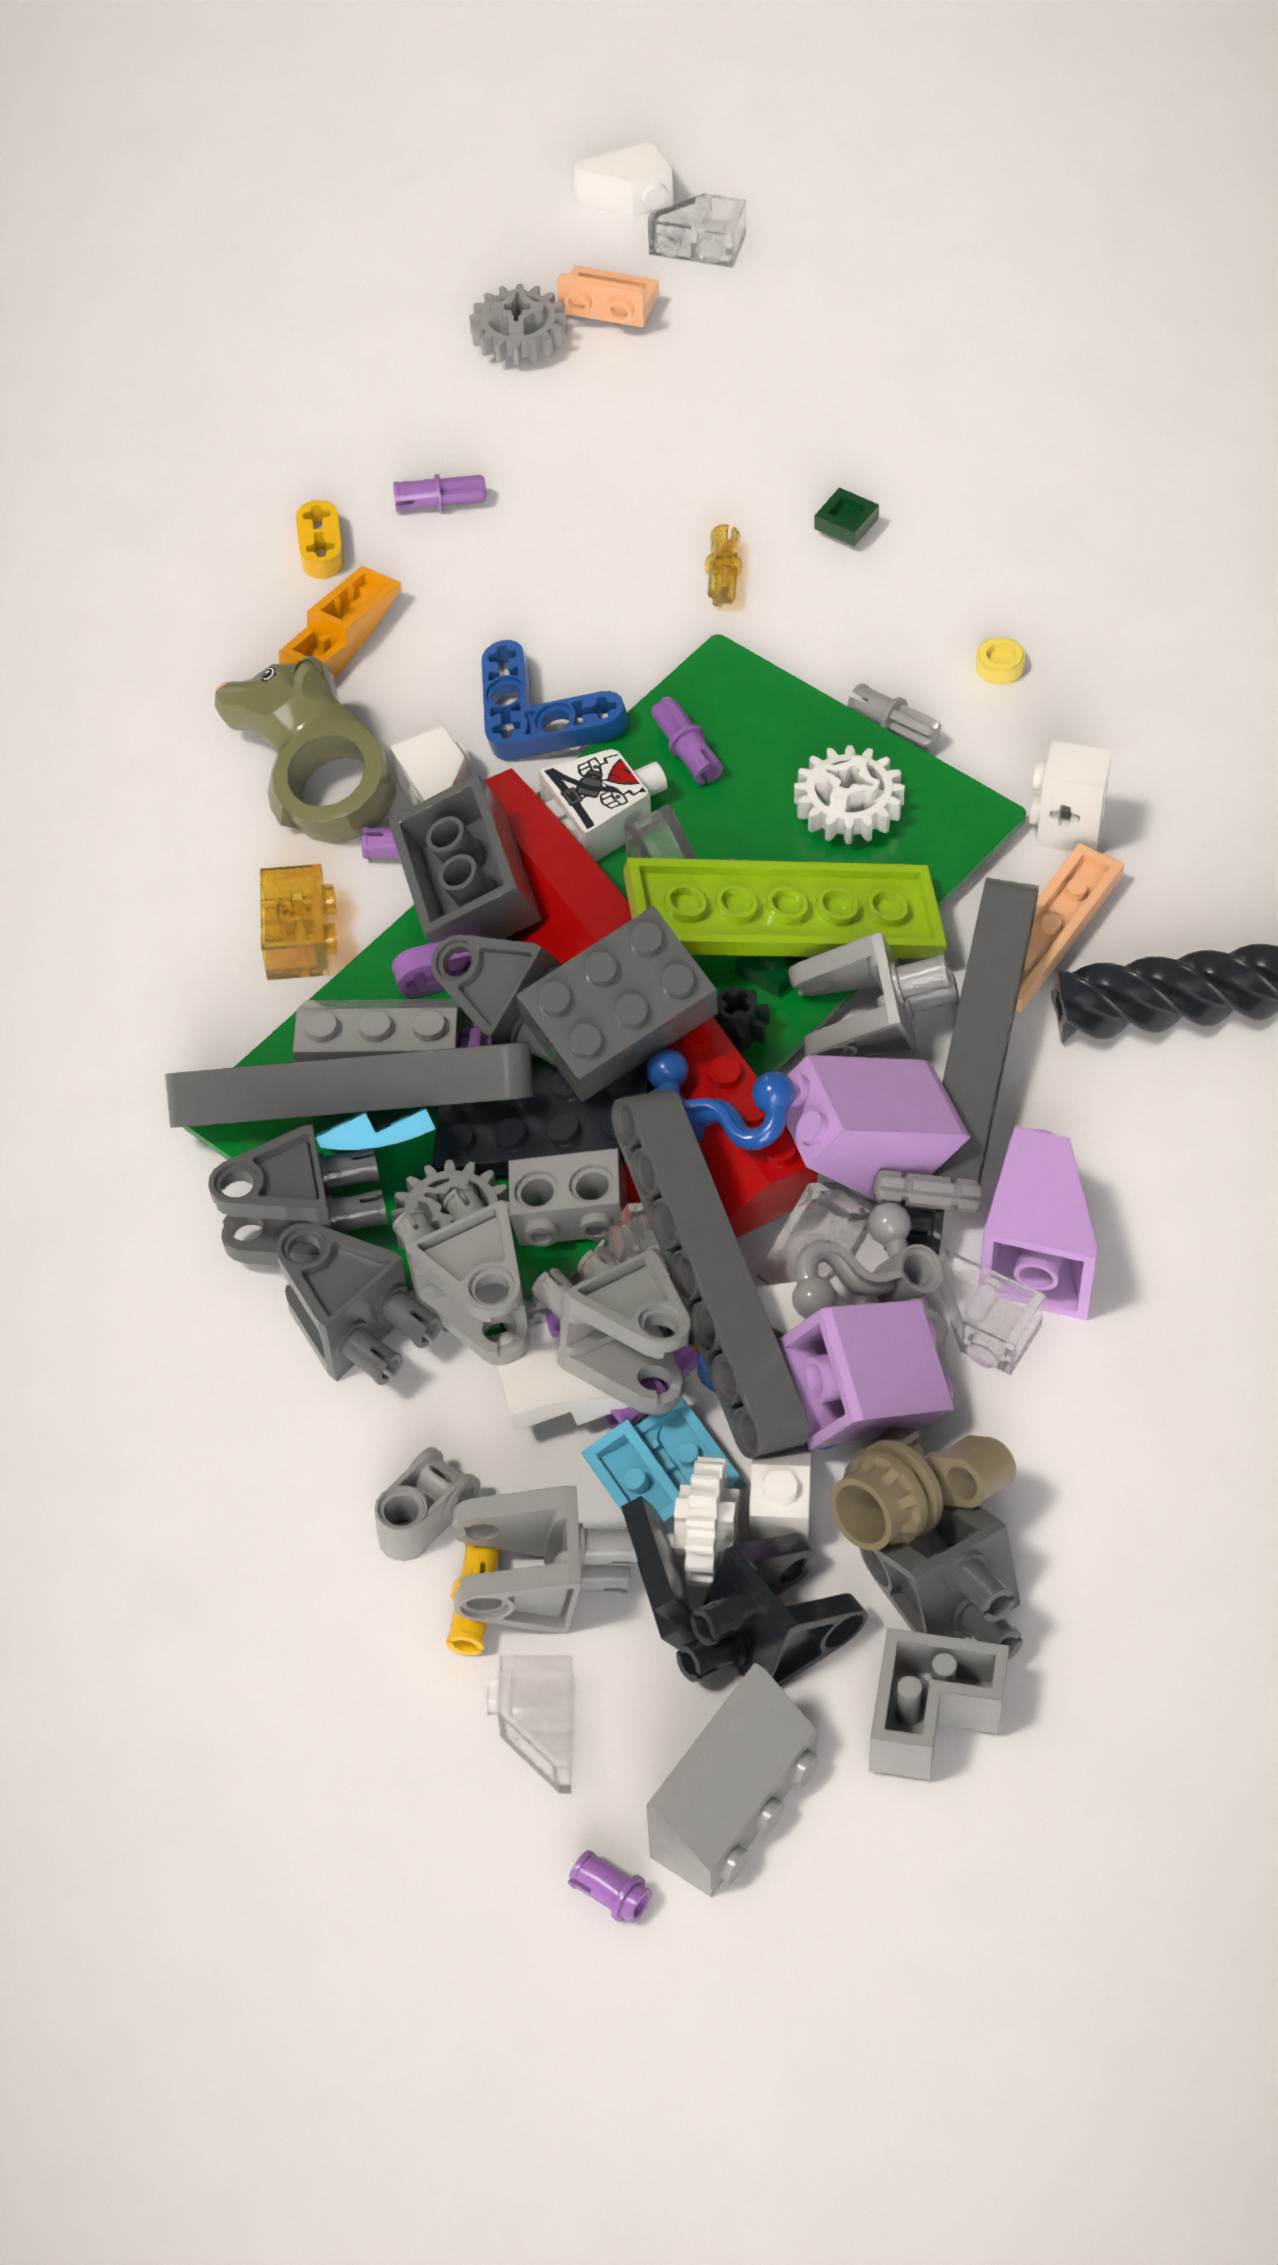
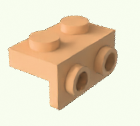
(607, 295)

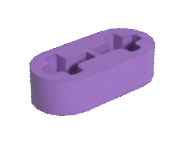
(414, 971)

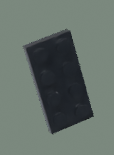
(532, 1126)

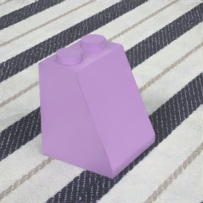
(871, 1118)
(1042, 1223)
(866, 1371)

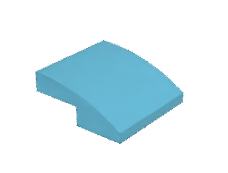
(359, 1133)
(655, 1459)

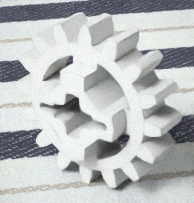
(849, 794)
(705, 1520)

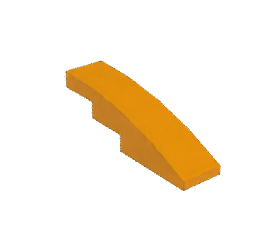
(343, 620)

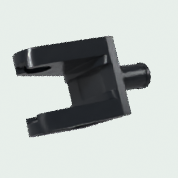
(750, 1625)

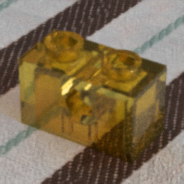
(295, 921)

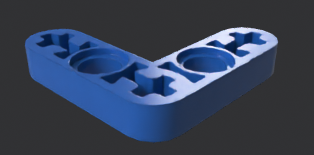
(531, 720)

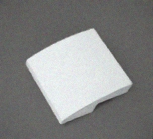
(541, 1389)

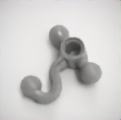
(888, 1226)

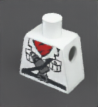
(600, 797)

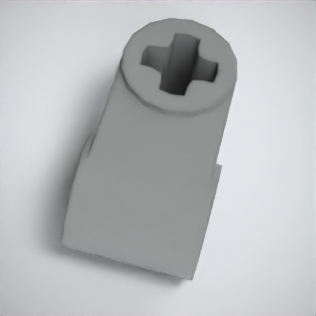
(424, 1497)

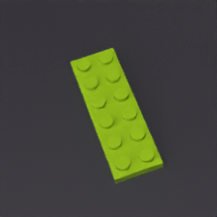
(788, 905)

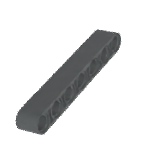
(987, 1017)
(350, 1085)
(710, 1273)

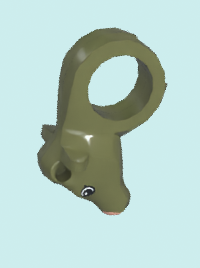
(302, 718)

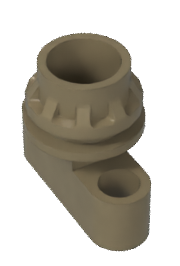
(899, 1493)

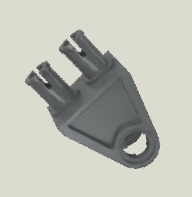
(491, 983)
(291, 1188)
(351, 1301)
(959, 1589)

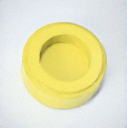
(1000, 661)

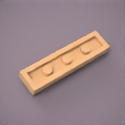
(1064, 912)

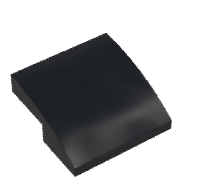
(659, 1572)

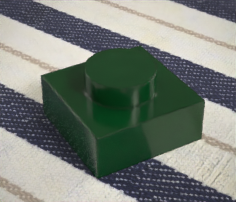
(846, 516)
(767, 971)

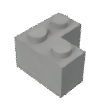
(930, 1684)

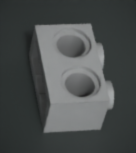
(567, 1190)

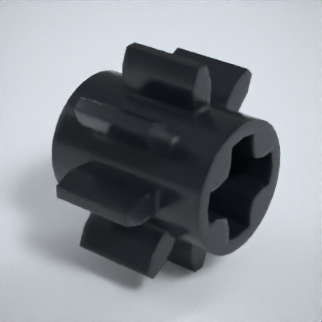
(742, 1017)

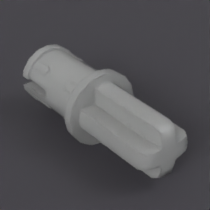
(895, 716)

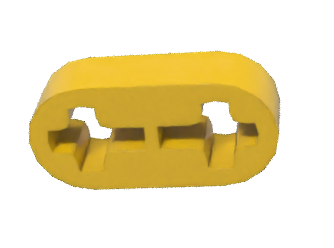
(313, 540)

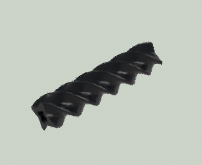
(1161, 990)

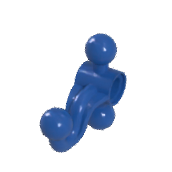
(771, 1093)

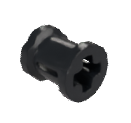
(928, 1221)

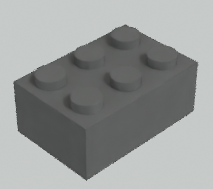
(464, 864)
(618, 1003)

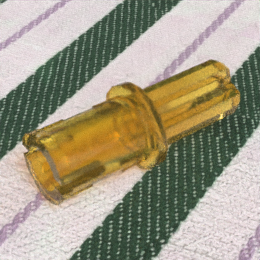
(723, 565)

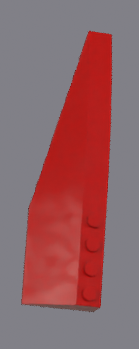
(582, 908)

